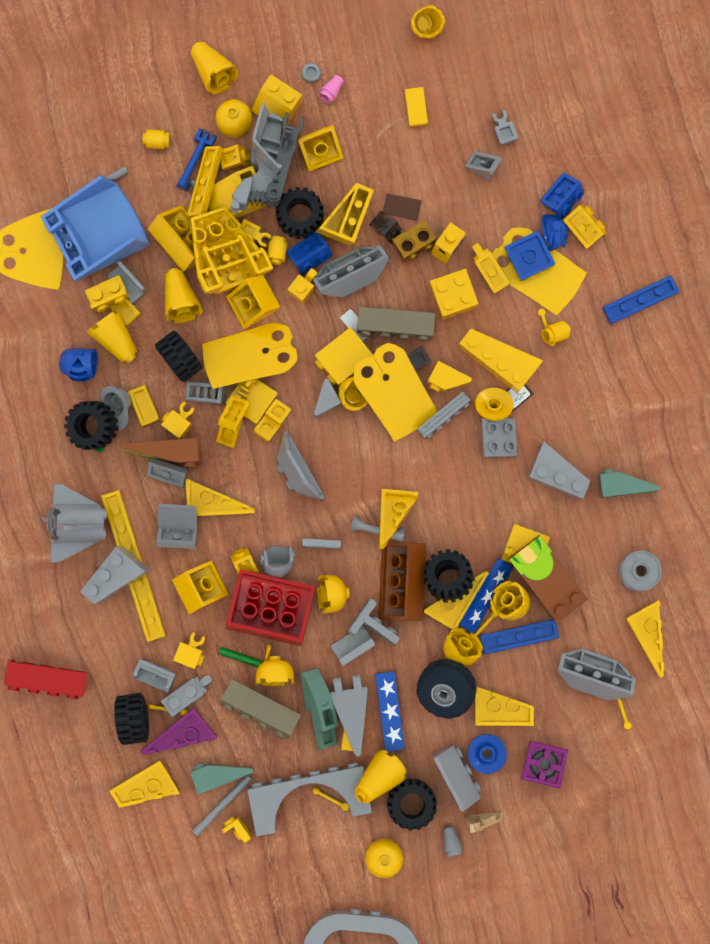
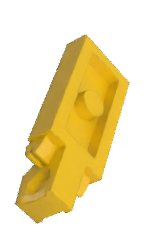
(490, 269)

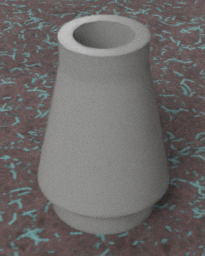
(452, 844)

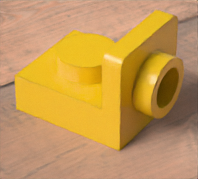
(234, 157)
(243, 560)
(240, 831)

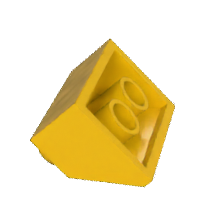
(174, 234)

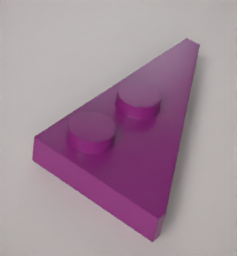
(186, 731)

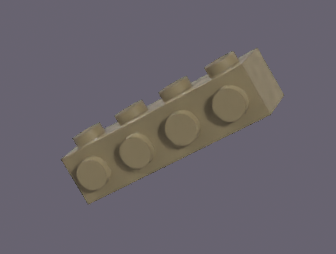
(395, 323)
(259, 709)

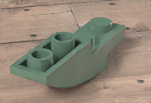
(321, 706)

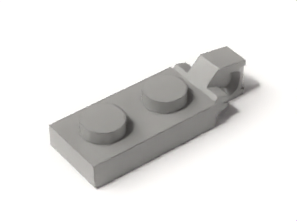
(186, 695)

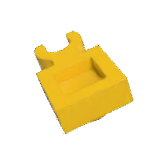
(254, 230)

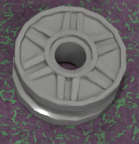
(651, 568)

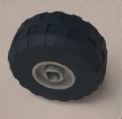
(446, 688)

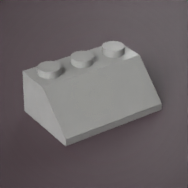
(457, 776)

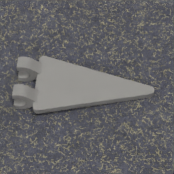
(351, 710)

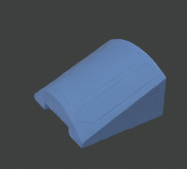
(95, 227)

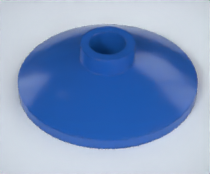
(497, 754)

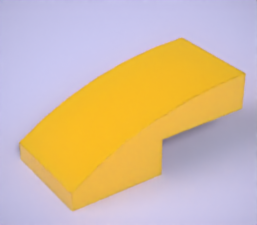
(272, 420)

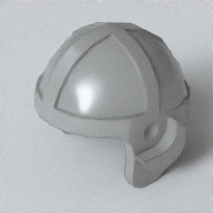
(277, 560)

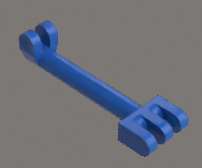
(202, 142)

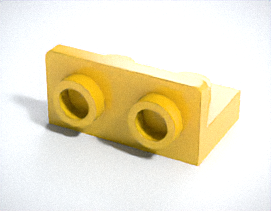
(585, 225)
(107, 293)

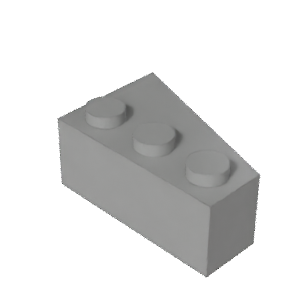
(557, 473)
(114, 574)

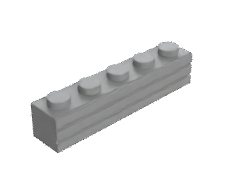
(444, 415)

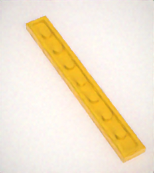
(141, 588)

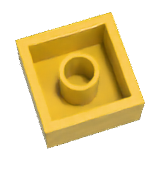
(453, 294)

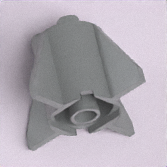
(73, 523)

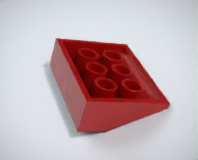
(270, 607)

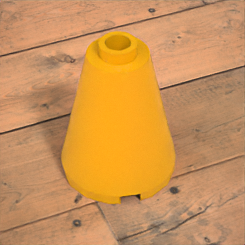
(213, 68)
(180, 299)
(114, 337)
(380, 777)

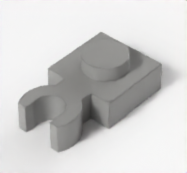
(505, 130)

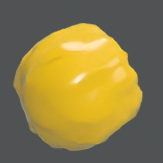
(428, 22)
(350, 395)

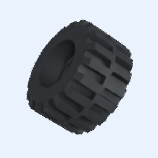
(294, 198)
(178, 356)
(77, 425)
(441, 563)
(131, 719)
(412, 821)

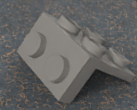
(177, 526)

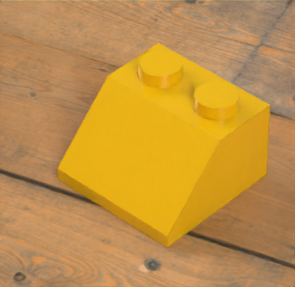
(278, 98)
(253, 301)
(200, 587)

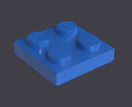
(529, 256)

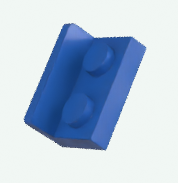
(563, 195)
(309, 253)

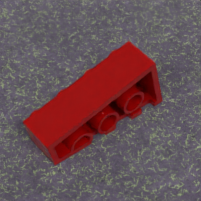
(45, 679)

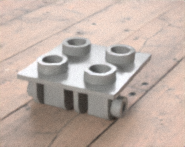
(499, 438)

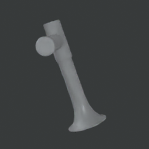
(357, 524)

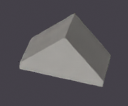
(483, 164)
(327, 400)

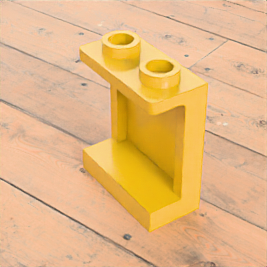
(341, 356)

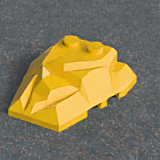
(225, 252)

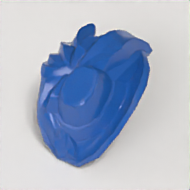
(554, 231)

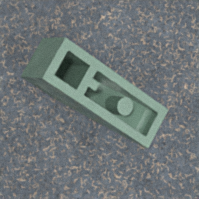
(620, 484)
(214, 775)

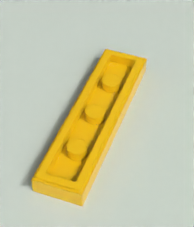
(205, 181)

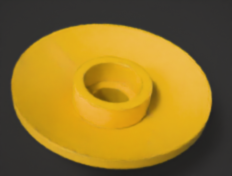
(494, 397)

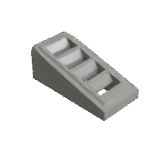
(221, 398)

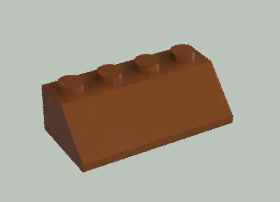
(402, 581)

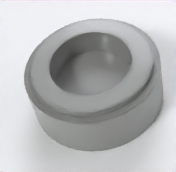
(311, 73)

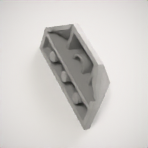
(351, 271)
(296, 470)
(596, 675)

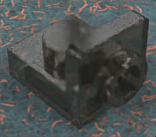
(386, 226)
(419, 358)

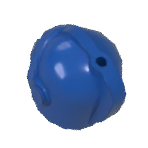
(79, 364)

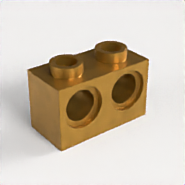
(411, 237)

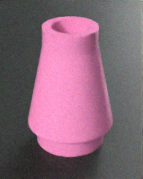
(331, 89)

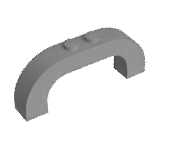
(362, 922)

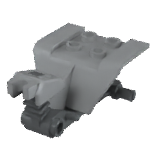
(270, 159)

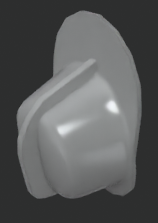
(119, 402)

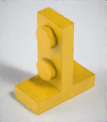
(231, 421)

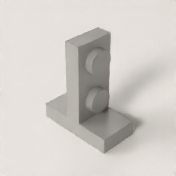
(373, 624)

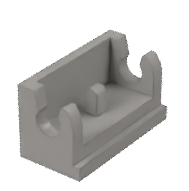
(154, 675)

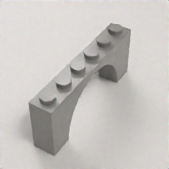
(267, 797)

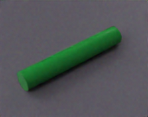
(240, 657)

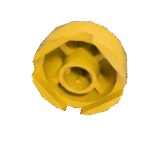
(234, 118)
(331, 593)
(510, 601)
(462, 647)
(274, 672)
(384, 858)

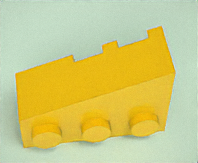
(347, 216)

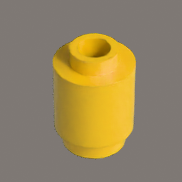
(156, 139)
(277, 250)
(556, 332)

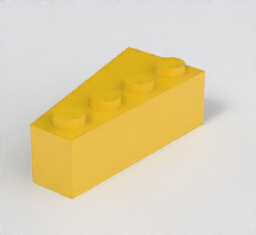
(501, 360)

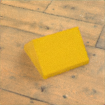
(320, 148)

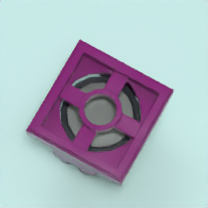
(542, 763)

